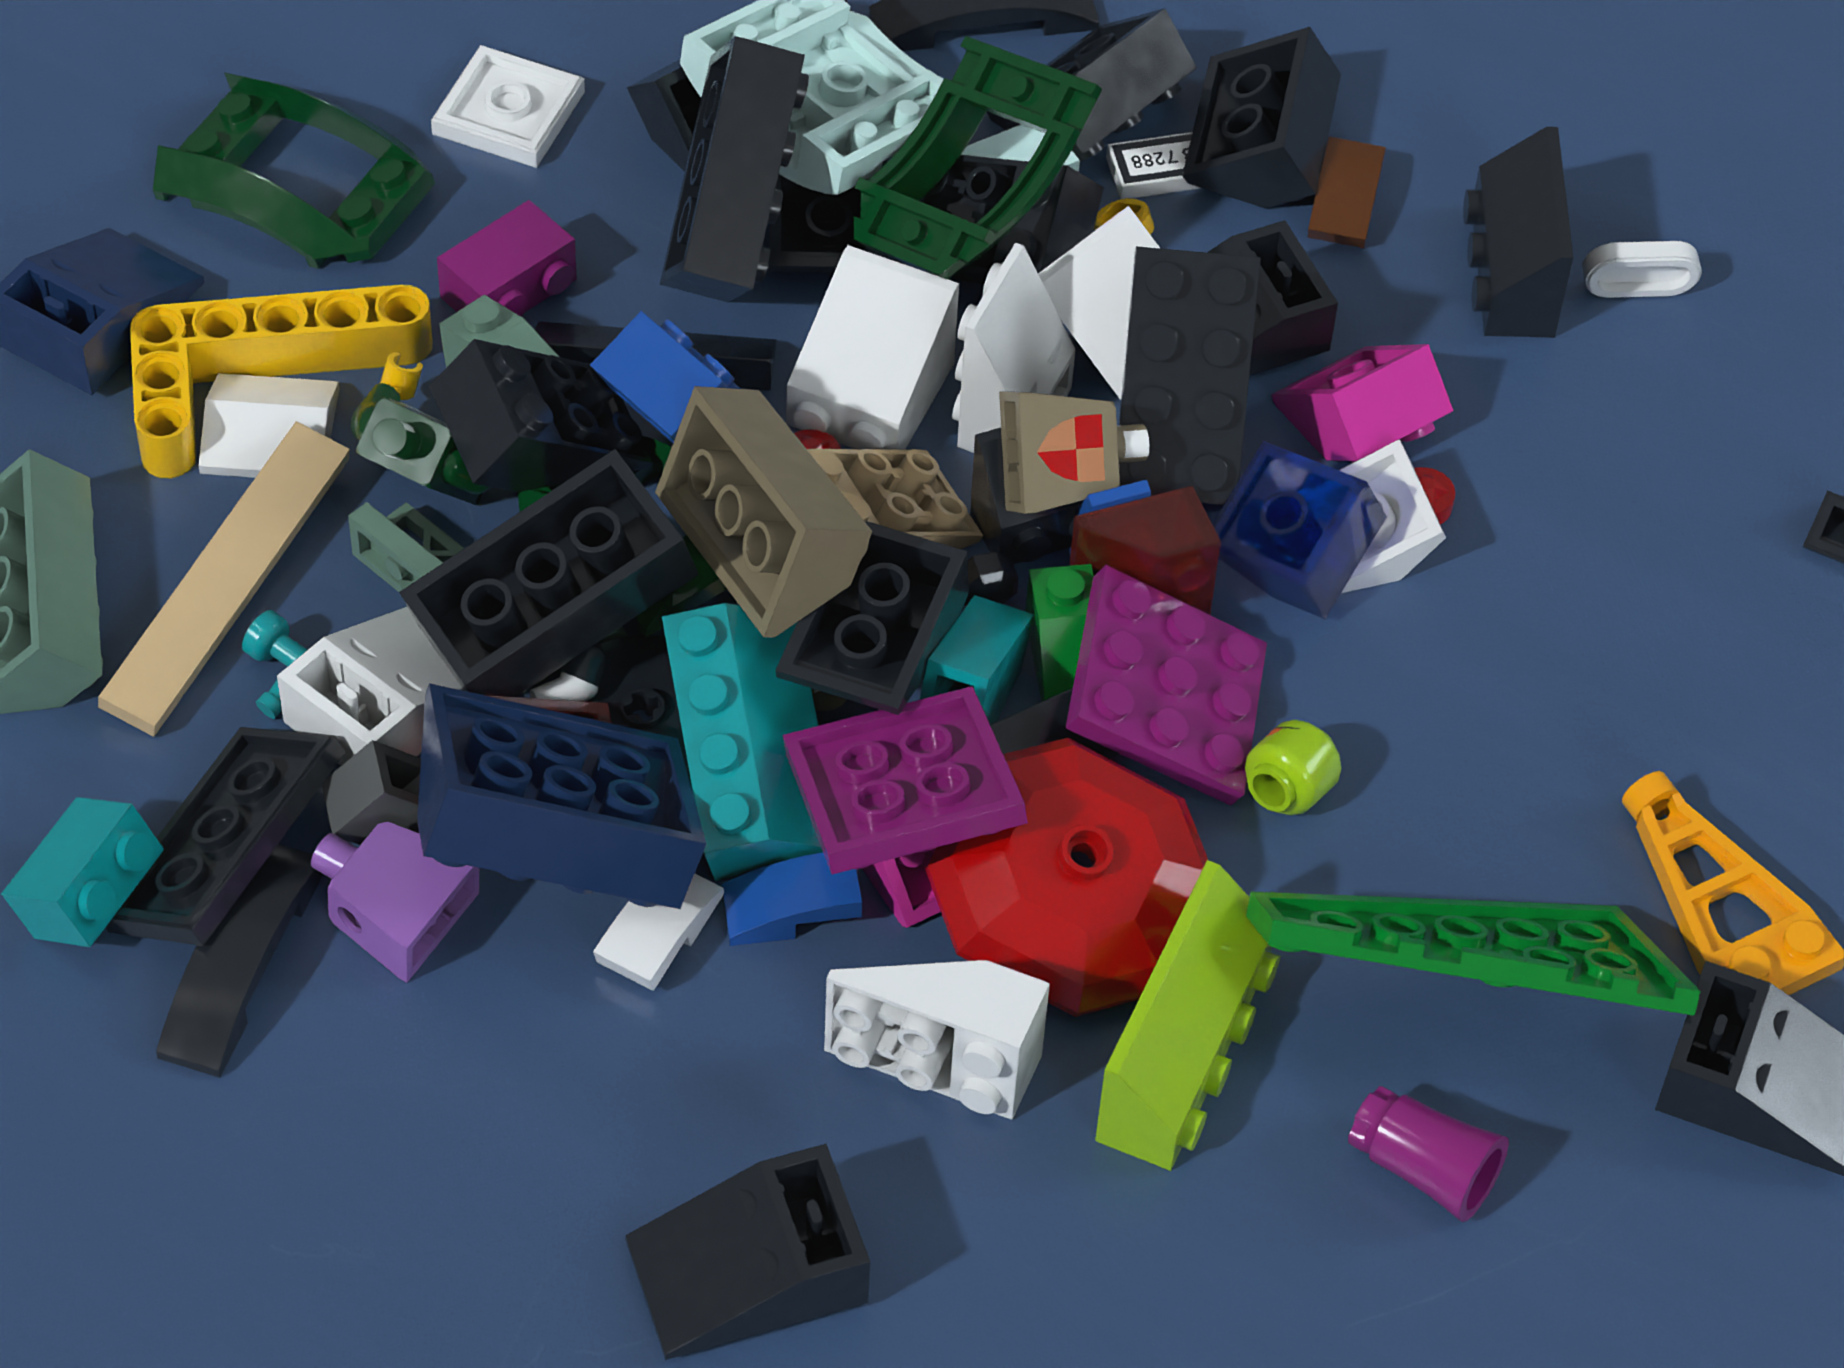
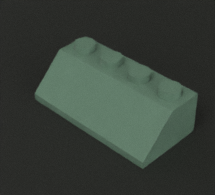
(46, 586)

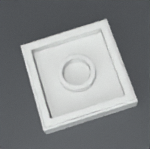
(508, 106)

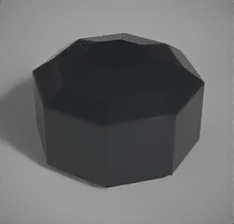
(991, 577)

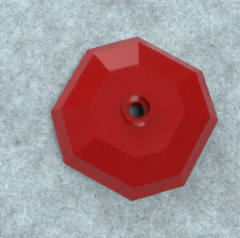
(1071, 925)

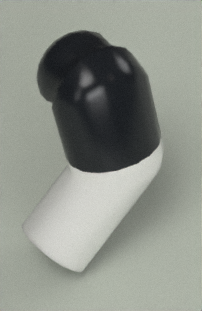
(578, 678)

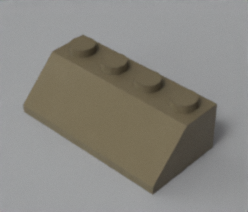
(760, 508)

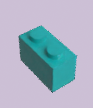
(83, 871)

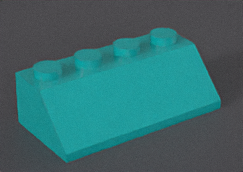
(734, 741)

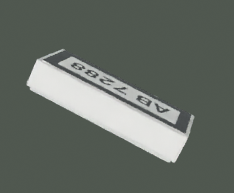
(1149, 165)

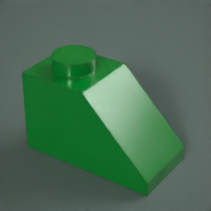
(1059, 608)

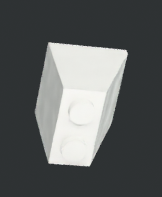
(1094, 290)
(874, 353)

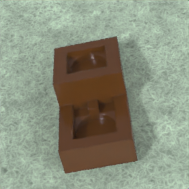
(1346, 192)

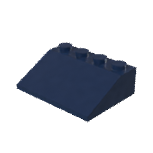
(556, 799)

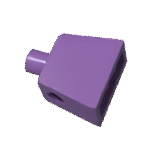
(393, 895)

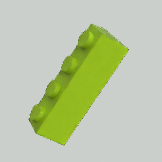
(1185, 1025)

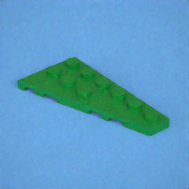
(1502, 943)

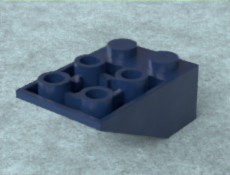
(77, 304)

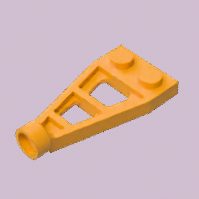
(1787, 953)

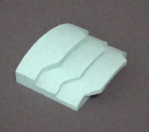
(859, 93)

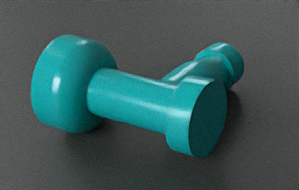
(267, 640)

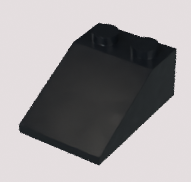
(884, 626)

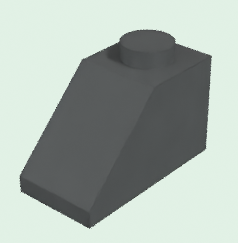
(373, 789)

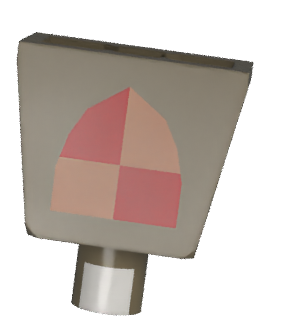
(1062, 449)

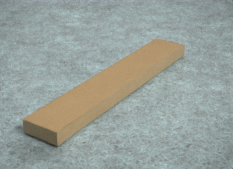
(223, 579)

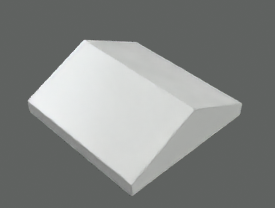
(253, 414)
(1410, 524)

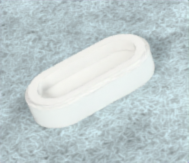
(1641, 269)

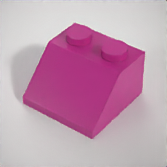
(1367, 401)

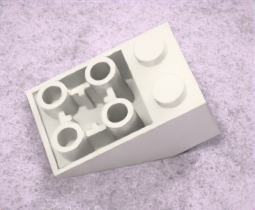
(1009, 345)
(365, 685)
(942, 1028)

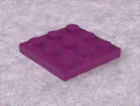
(1167, 685)
(904, 780)

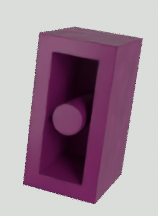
(510, 261)

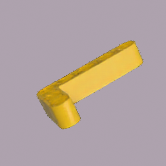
(259, 338)

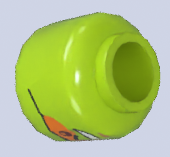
(1292, 767)

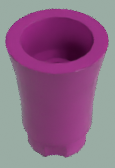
(1430, 1150)

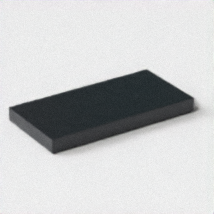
(226, 833)

